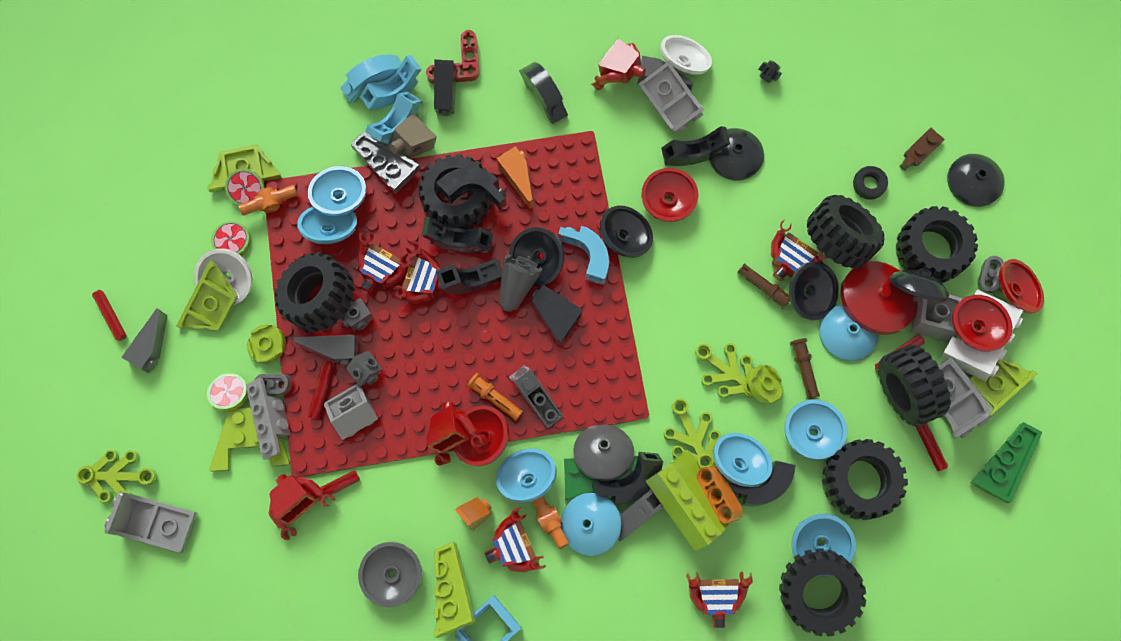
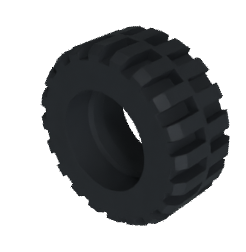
(452, 215)
(952, 228)
(845, 231)
(299, 282)
(914, 385)
(890, 476)
(837, 615)

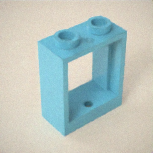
(502, 612)

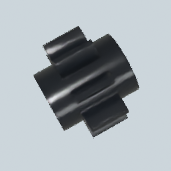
(770, 71)

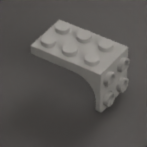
(671, 97)
(967, 403)
(150, 522)

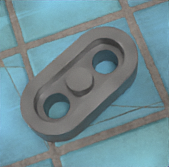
(990, 275)
(275, 383)

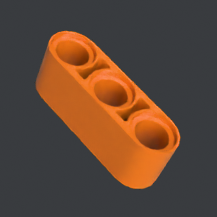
(728, 498)

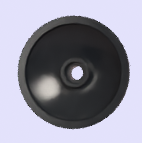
(741, 163)
(969, 186)
(626, 231)
(532, 243)
(920, 284)
(813, 290)

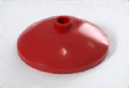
(670, 184)
(1021, 286)
(988, 316)
(491, 424)

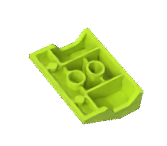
(686, 502)

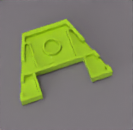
(241, 433)

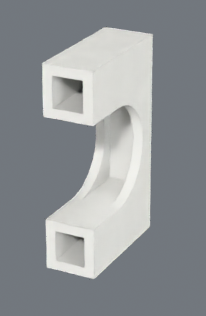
(977, 362)

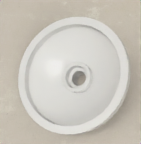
(685, 54)
(230, 262)

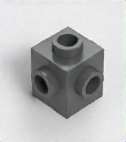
(357, 316)
(364, 369)

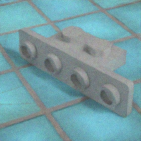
(268, 418)

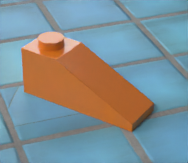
(515, 169)
(474, 512)

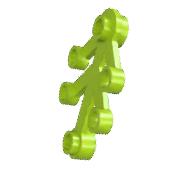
(729, 372)
(694, 438)
(113, 475)

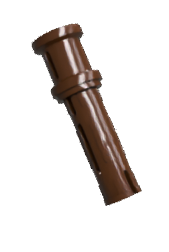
(773, 291)
(803, 359)

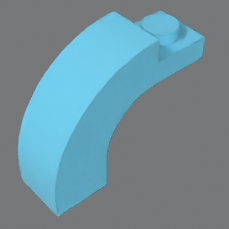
(369, 71)
(385, 92)
(403, 107)
(593, 246)

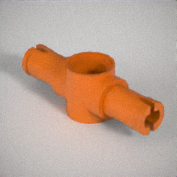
(268, 200)
(550, 521)

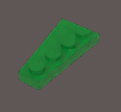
(1006, 467)
(578, 483)

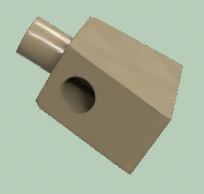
(412, 137)

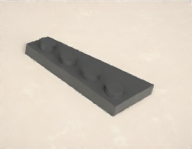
(390, 167)

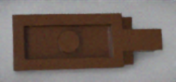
(921, 148)

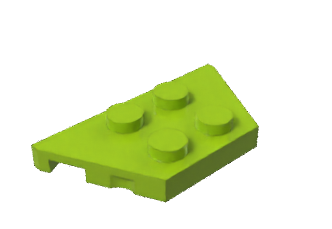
(245, 157)
(209, 302)
(1004, 384)

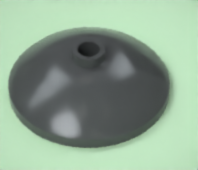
(601, 462)
(375, 577)

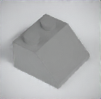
(935, 318)
(350, 411)

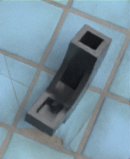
(546, 90)
(696, 151)
(472, 179)
(456, 239)
(469, 280)
(635, 484)
(775, 486)

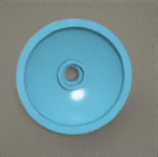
(335, 184)
(325, 228)
(841, 341)
(823, 419)
(742, 459)
(526, 467)
(604, 525)
(834, 531)

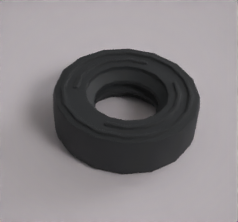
(870, 171)

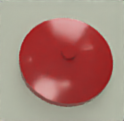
(875, 301)

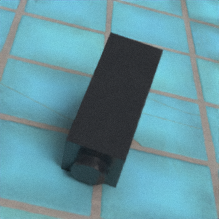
(444, 86)
(556, 313)

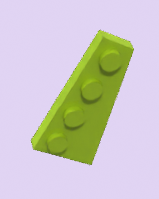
(451, 592)

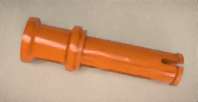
(486, 391)

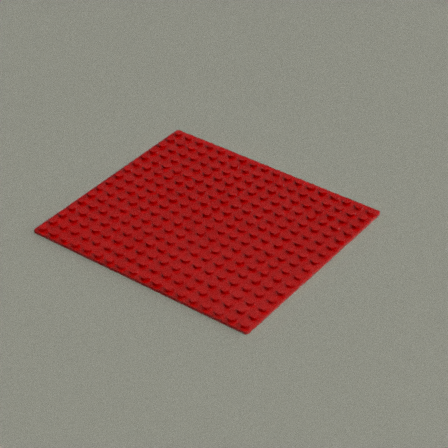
(442, 343)

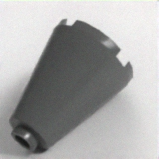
(516, 281)

